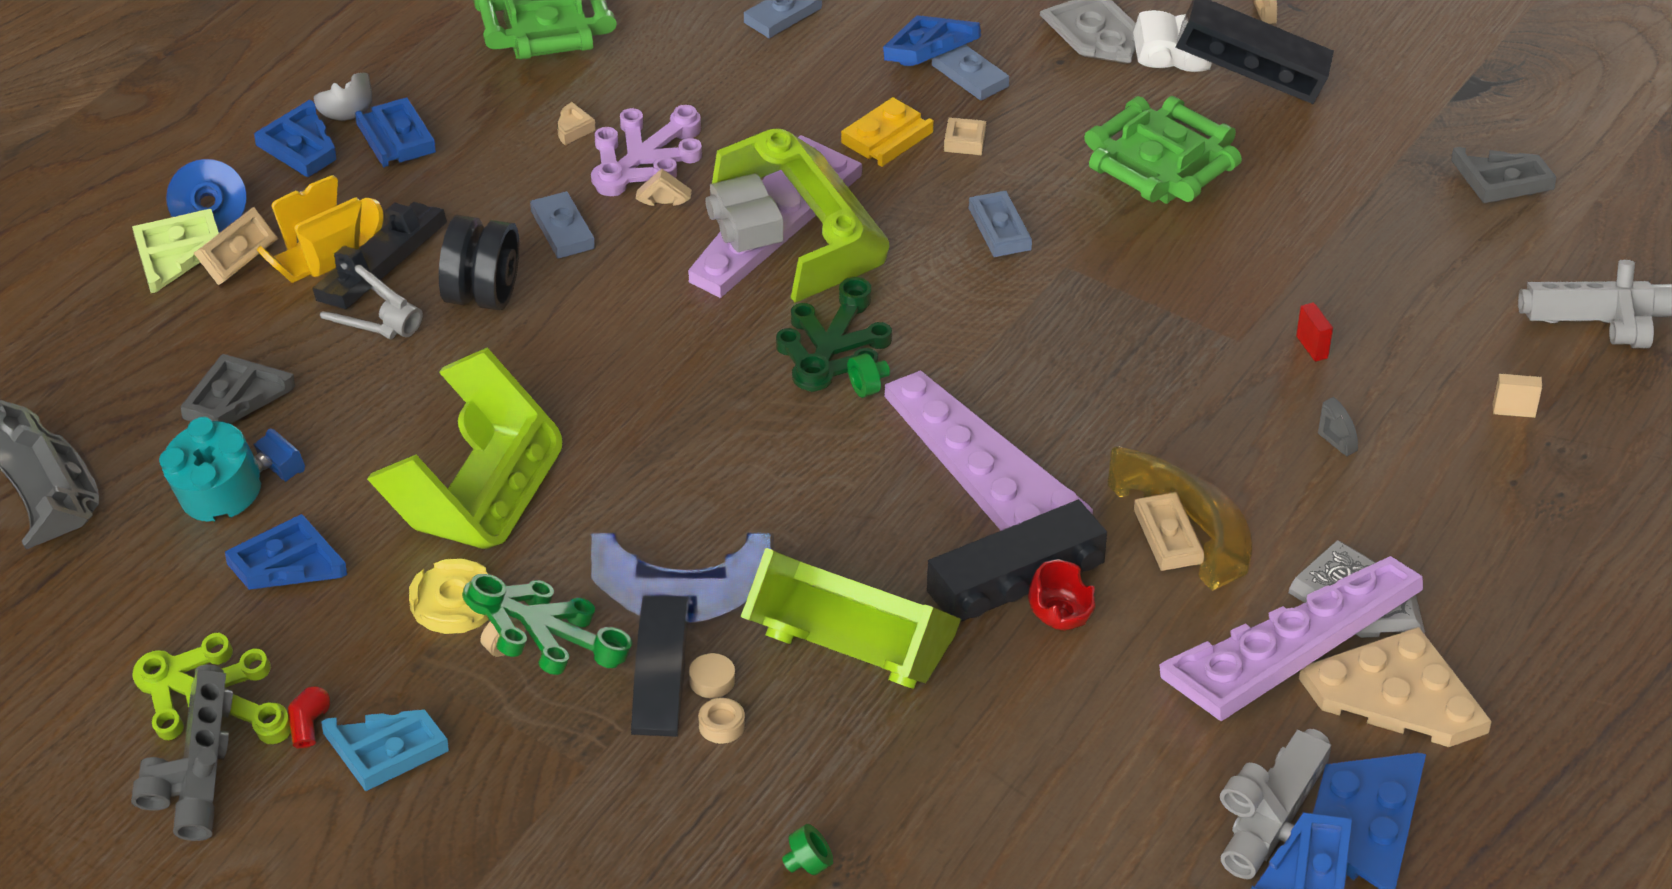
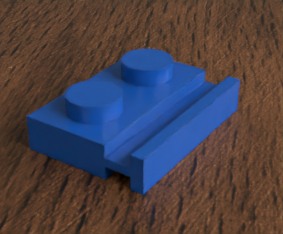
(395, 132)

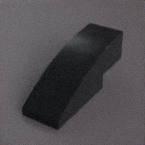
(659, 666)

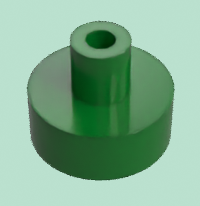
(866, 374)
(808, 851)

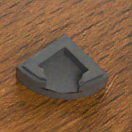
(1338, 427)

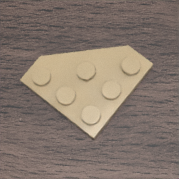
(1398, 687)

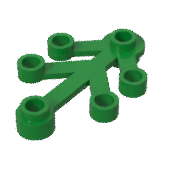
(541, 619)

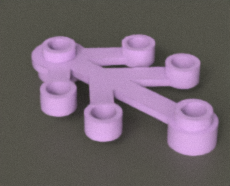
(613, 176)

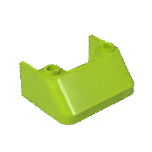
(852, 234)
(509, 459)
(849, 618)

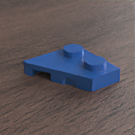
(928, 38)
(298, 140)
(285, 556)
(1311, 856)

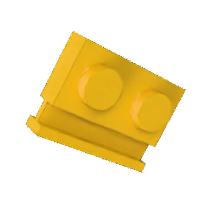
(886, 131)

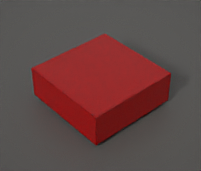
(1314, 331)

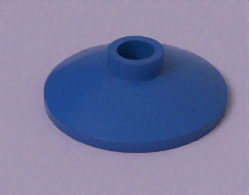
(204, 179)

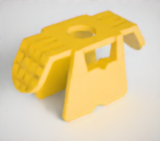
(320, 228)

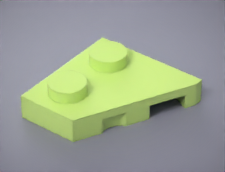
(170, 245)

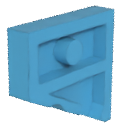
(386, 744)

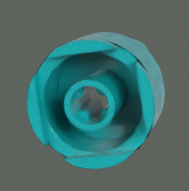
(211, 469)

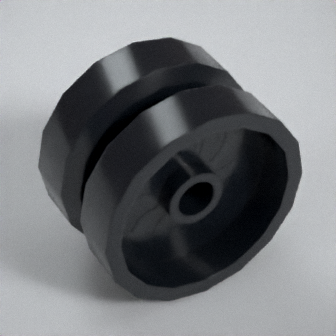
(479, 262)

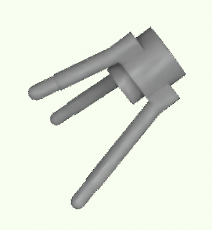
(395, 312)

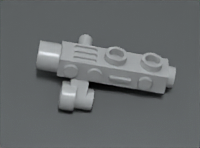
(1622, 303)
(1270, 800)

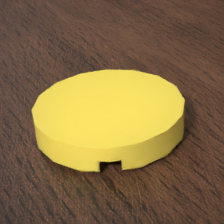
(438, 599)

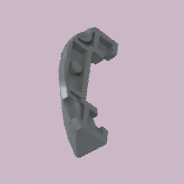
(45, 474)

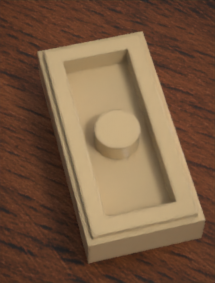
(235, 245)
(1168, 531)

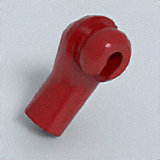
(302, 713)

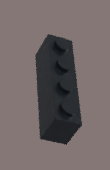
(1255, 49)
(1004, 563)

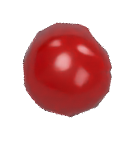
(1060, 596)

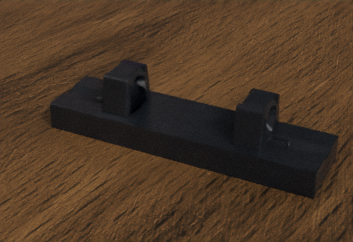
(403, 234)

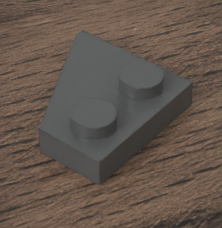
(1504, 174)
(235, 389)

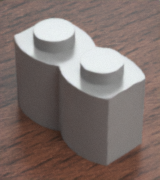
(745, 213)

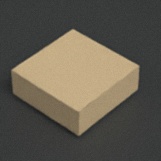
(965, 136)
(1517, 395)

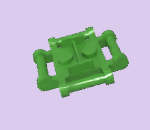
(543, 25)
(1160, 154)

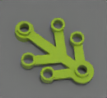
(172, 677)

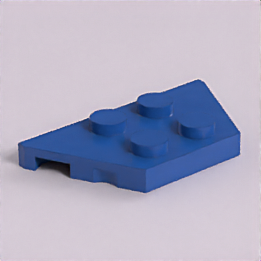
(1381, 802)

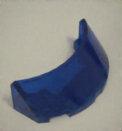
(709, 590)

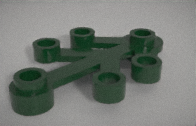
(817, 370)

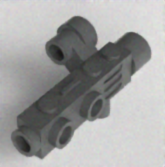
(196, 773)

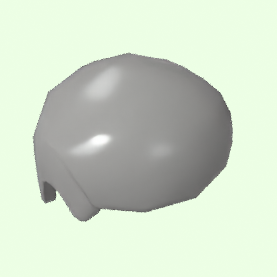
(343, 103)

